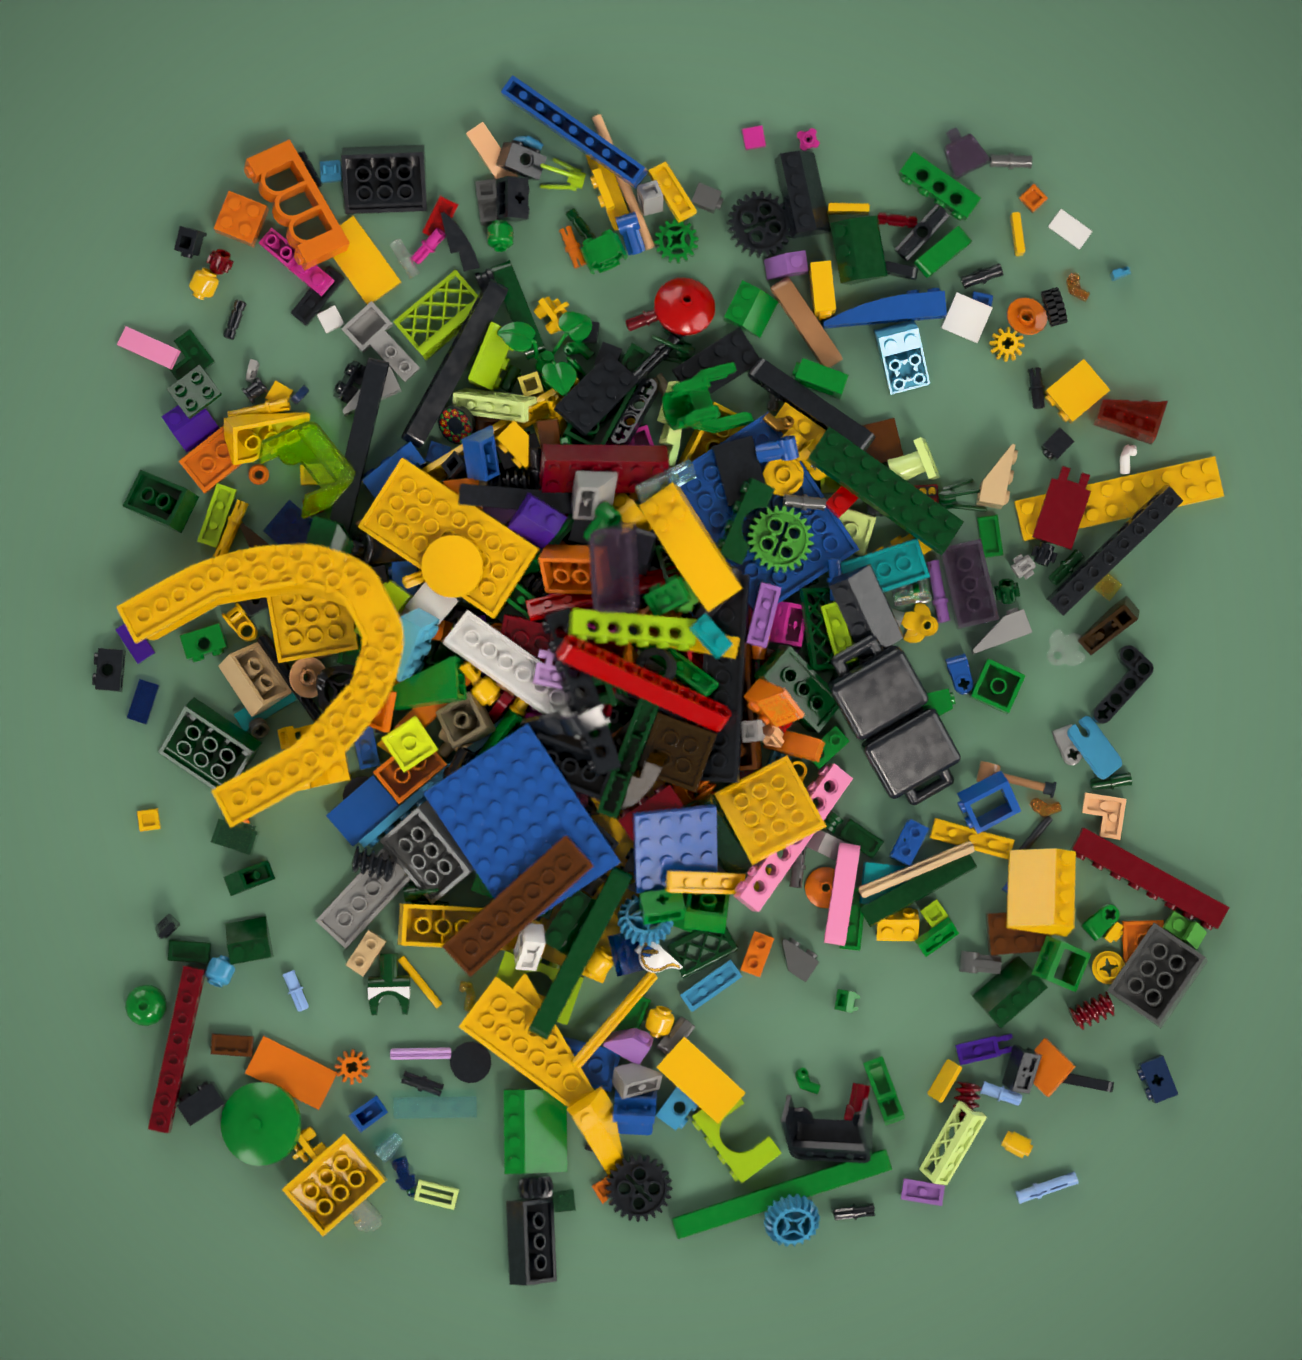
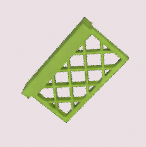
(448, 330)

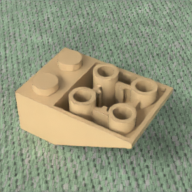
(994, 487)

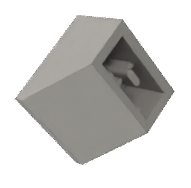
(590, 491)

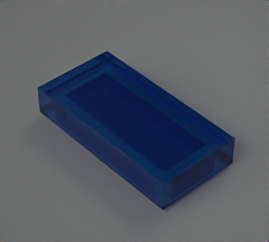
(143, 701)

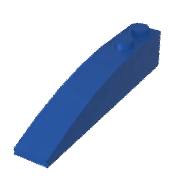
(894, 309)

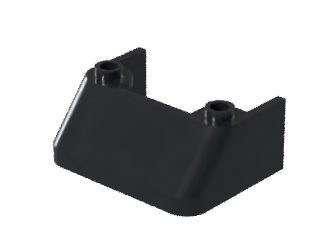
(828, 1138)

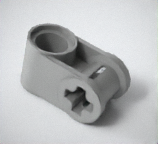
(1065, 745)

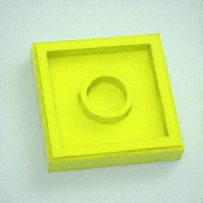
(409, 743)

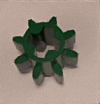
(1007, 591)

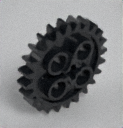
(751, 208)
(651, 1175)

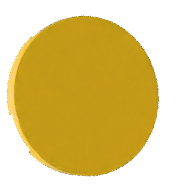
(452, 566)

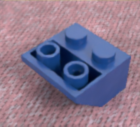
(481, 455)

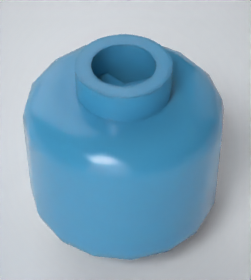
(219, 971)

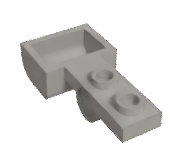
(371, 329)

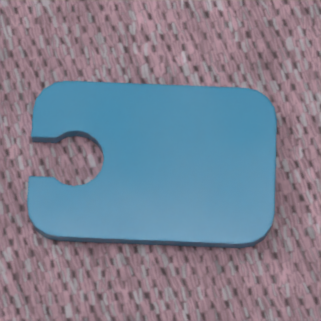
(1095, 748)

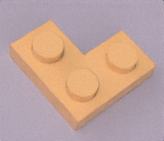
(1110, 809)

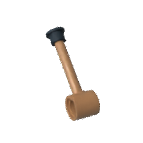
(987, 769)

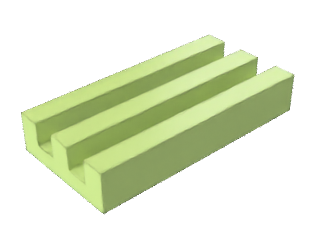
(438, 1186)

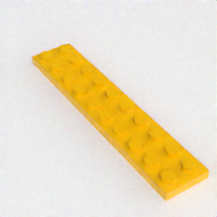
(1125, 495)

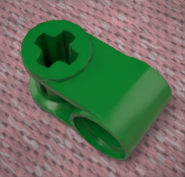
(1097, 924)

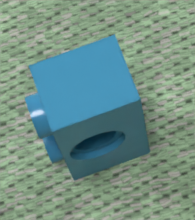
(670, 1116)

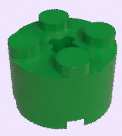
(603, 252)

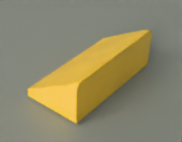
(944, 1080)

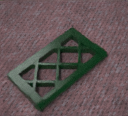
(700, 965)

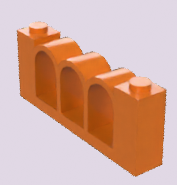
(311, 251)

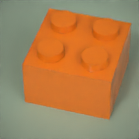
(241, 219)

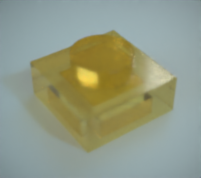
(1108, 587)

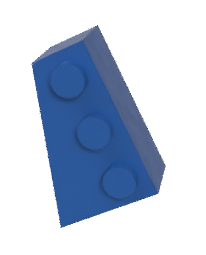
(377, 478)

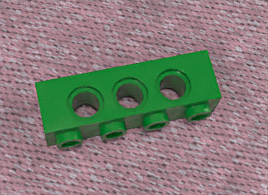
(934, 175)

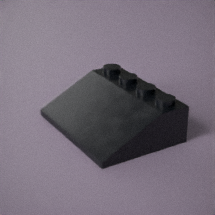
(384, 179)

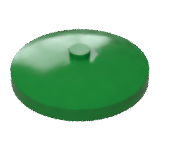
(260, 1123)

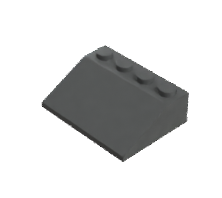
(427, 852)
(1157, 975)

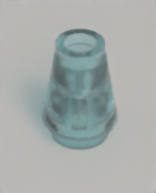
(386, 1150)

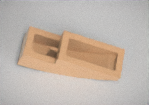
(487, 149)

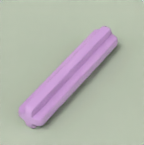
(420, 1053)

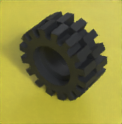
(1054, 307)

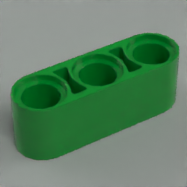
(942, 252)

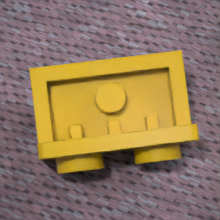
(899, 926)

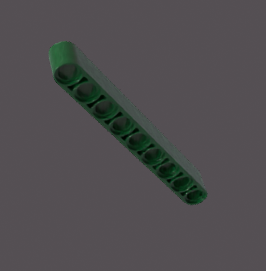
(580, 953)

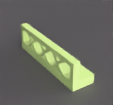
(495, 404)
(954, 1148)

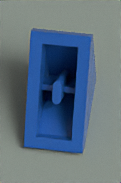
(368, 1114)

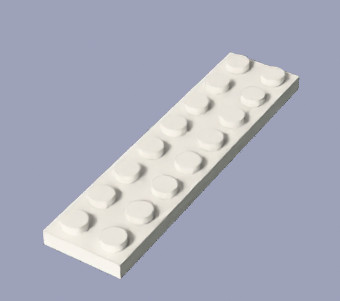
(506, 664)

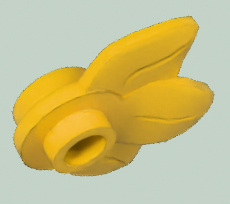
(916, 621)

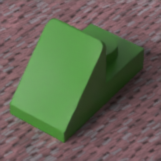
(1185, 930)

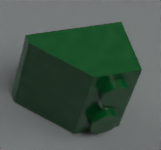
(248, 940)

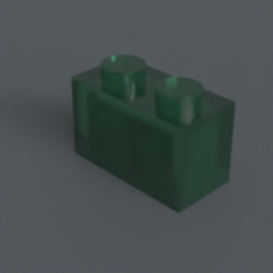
(237, 838)

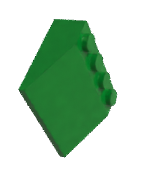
(534, 1132)

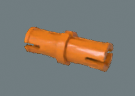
(572, 247)

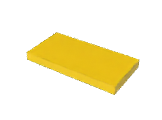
(365, 264)
(701, 1080)

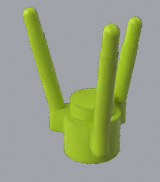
(575, 176)

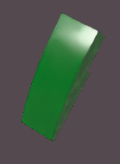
(884, 1090)

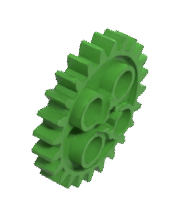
(797, 546)

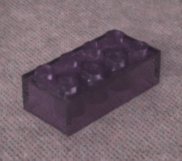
(969, 584)

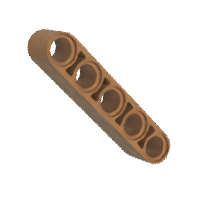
(806, 322)

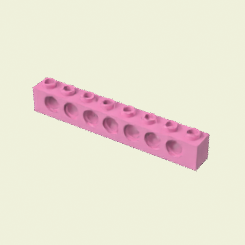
(745, 892)

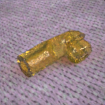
(470, 994)

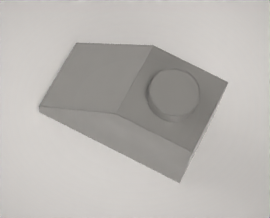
(635, 1080)

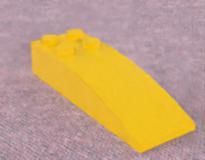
(690, 546)
(434, 924)

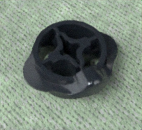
(326, 678)

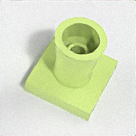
(915, 463)

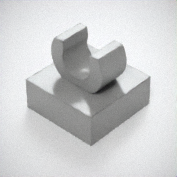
(752, 731)

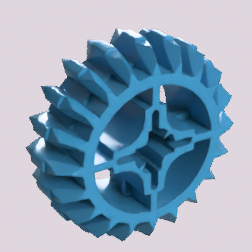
(633, 925)
(792, 1225)

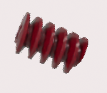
(1092, 1010)
(967, 1097)

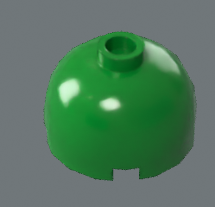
(145, 1005)

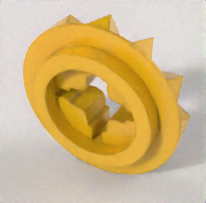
(1099, 962)

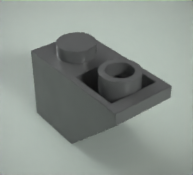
(798, 961)

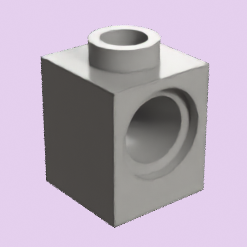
(650, 198)

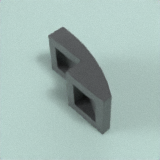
(487, 200)

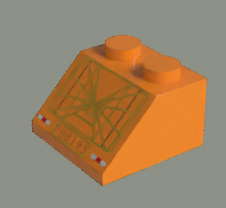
(772, 704)

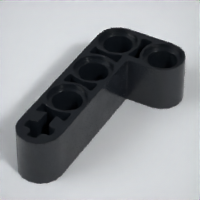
(1120, 688)

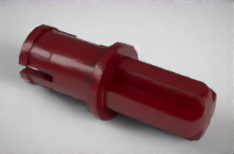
(641, 320)

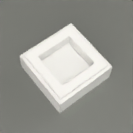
(330, 319)

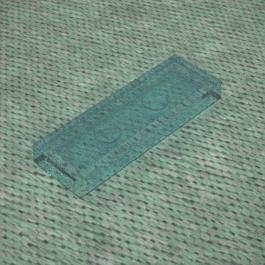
(679, 475)

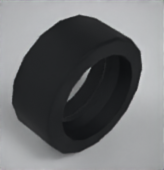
(671, 662)

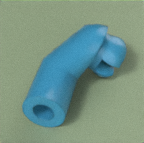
(529, 141)

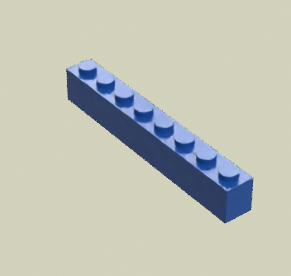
(574, 132)

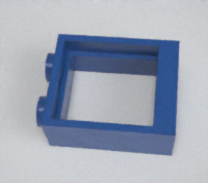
(981, 790)
(914, 835)

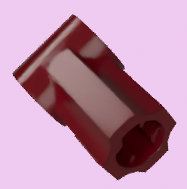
(858, 1094)

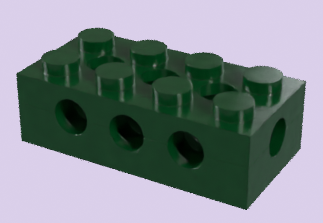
(802, 685)

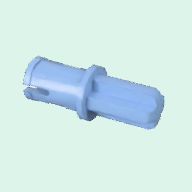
(295, 991)
(1001, 1093)

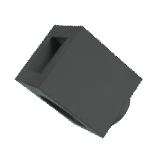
(707, 198)

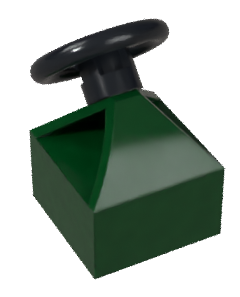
(333, 535)

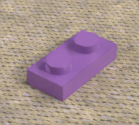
(922, 1192)

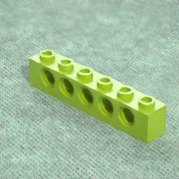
(579, 619)

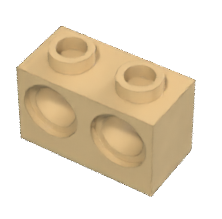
(366, 953)

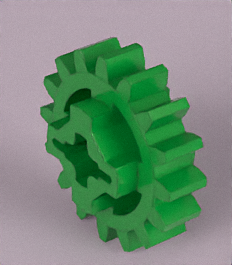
(683, 247)

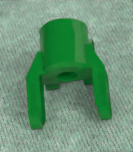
(692, 406)

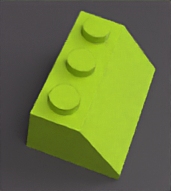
(490, 360)

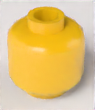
(203, 283)
(485, 690)
(599, 962)
(659, 1021)

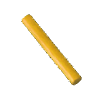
(420, 982)

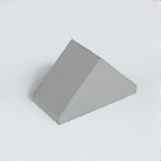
(824, 844)

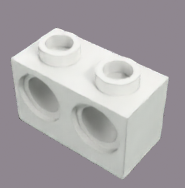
(529, 947)

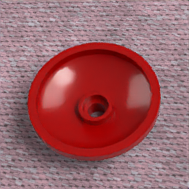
(683, 316)

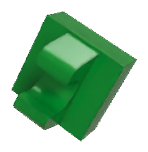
(845, 1001)

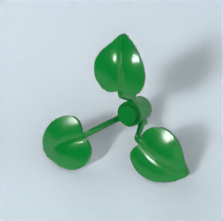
(561, 375)

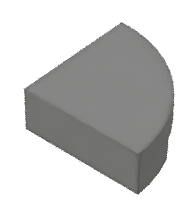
(252, 370)

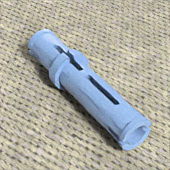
(1046, 1187)

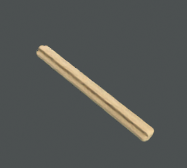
(916, 869)

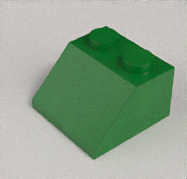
(750, 309)

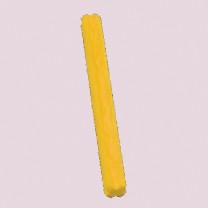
(613, 1020)

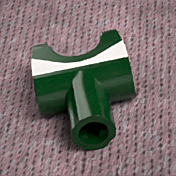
(389, 984)

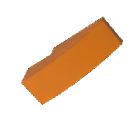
(800, 746)

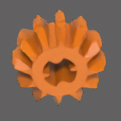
(350, 1059)

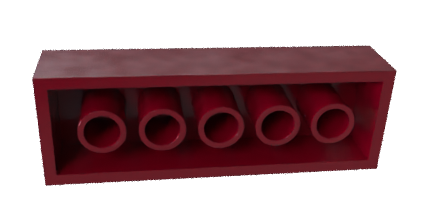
(631, 462)

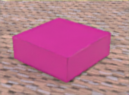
(753, 137)

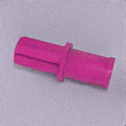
(428, 245)

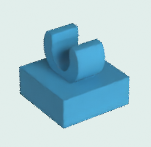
(330, 171)

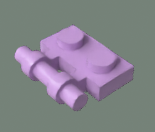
(547, 674)

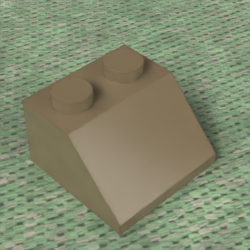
(465, 721)

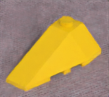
(246, 432)
(595, 1121)

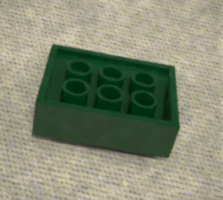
(209, 745)

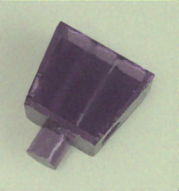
(964, 154)

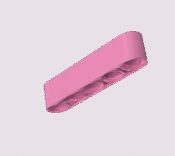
(842, 894)

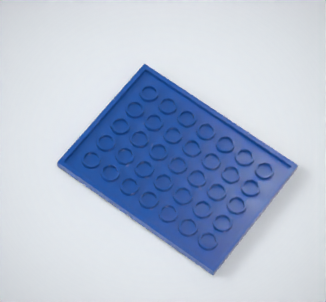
(710, 504)
(513, 809)

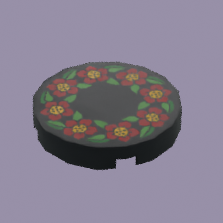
(456, 423)

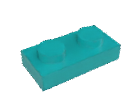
(710, 636)

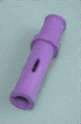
(940, 600)

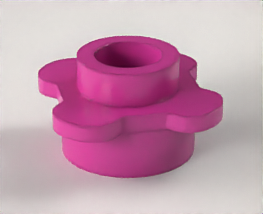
(804, 144)

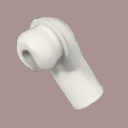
(1125, 458)

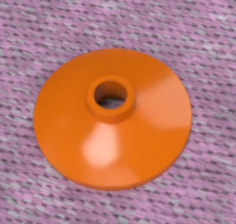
(1030, 310)
(814, 885)

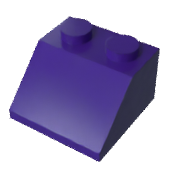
(190, 431)
(536, 521)

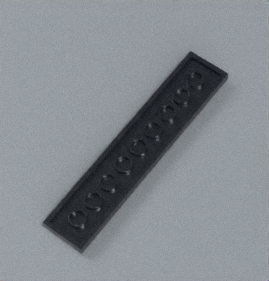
(732, 620)

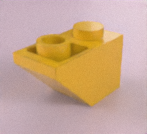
(515, 442)

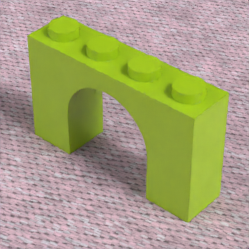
(510, 975)
(743, 1163)

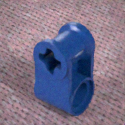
(959, 670)

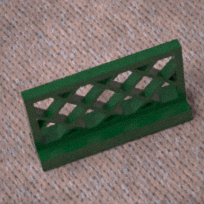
(811, 629)

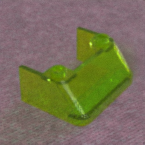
(319, 456)

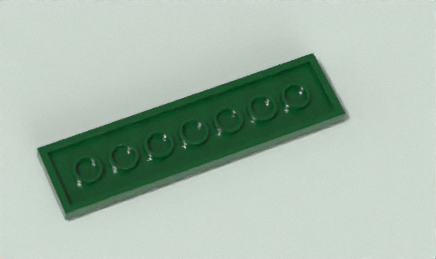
(885, 491)

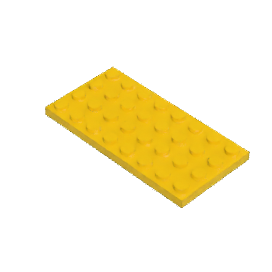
(419, 509)

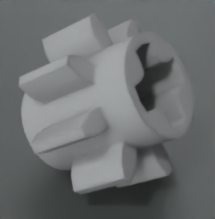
(1023, 566)

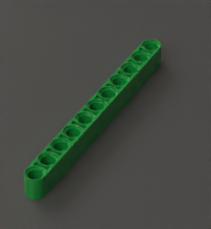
(759, 1200)

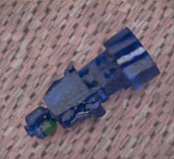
(405, 1180)

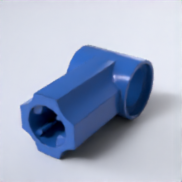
(629, 229)
(784, 449)

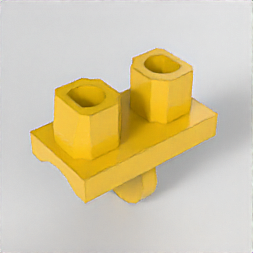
(554, 310)
(304, 1138)

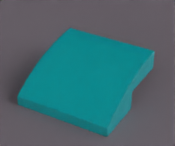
(874, 871)

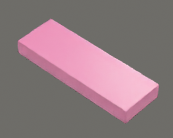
(148, 348)

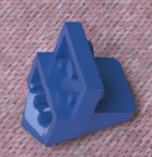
(636, 1113)

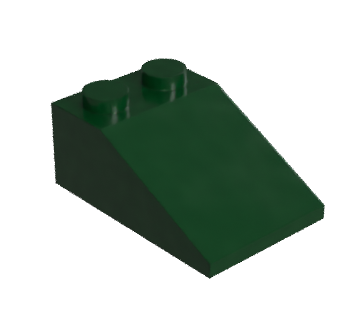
(161, 501)

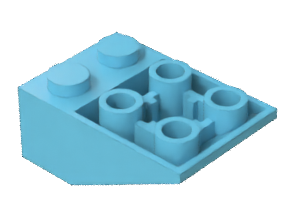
(902, 356)
(418, 630)

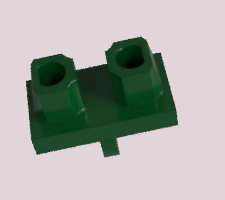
(608, 696)

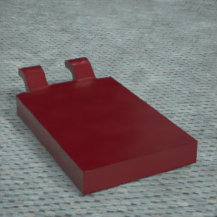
(1062, 510)

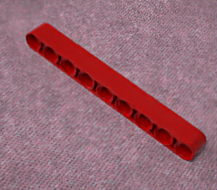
(643, 683)

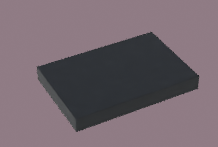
(736, 464)

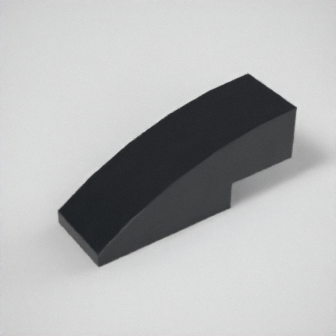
(459, 243)

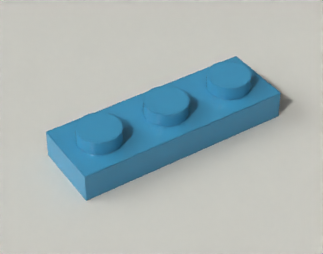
(711, 985)

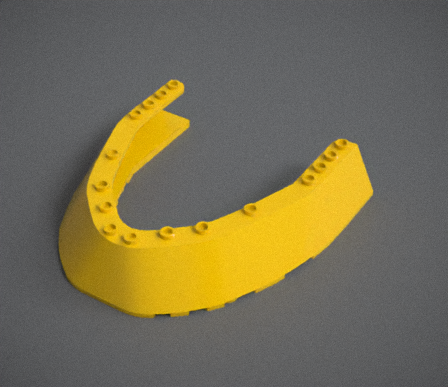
(282, 572)

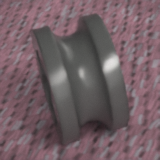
(259, 727)

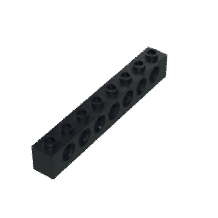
(1114, 549)
(596, 764)

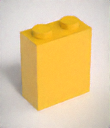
(822, 289)
(1076, 392)

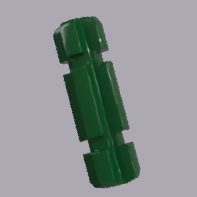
(580, 224)

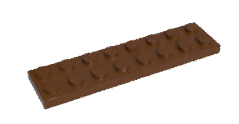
(518, 905)

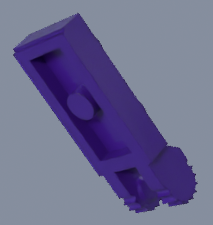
(982, 1049)

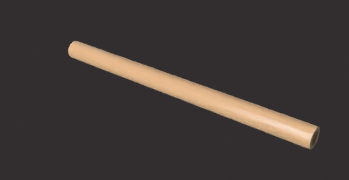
(626, 188)

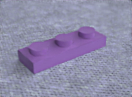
(763, 615)

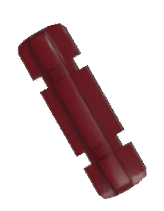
(897, 220)

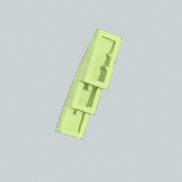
(670, 437)

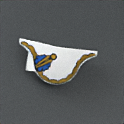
(655, 958)

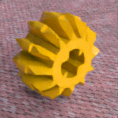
(1001, 339)

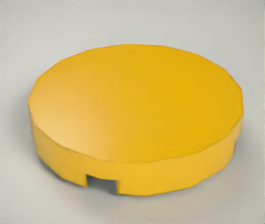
(783, 476)

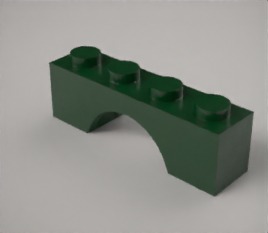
(754, 495)

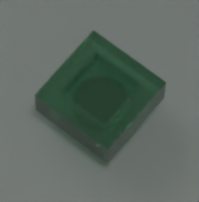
(564, 1200)

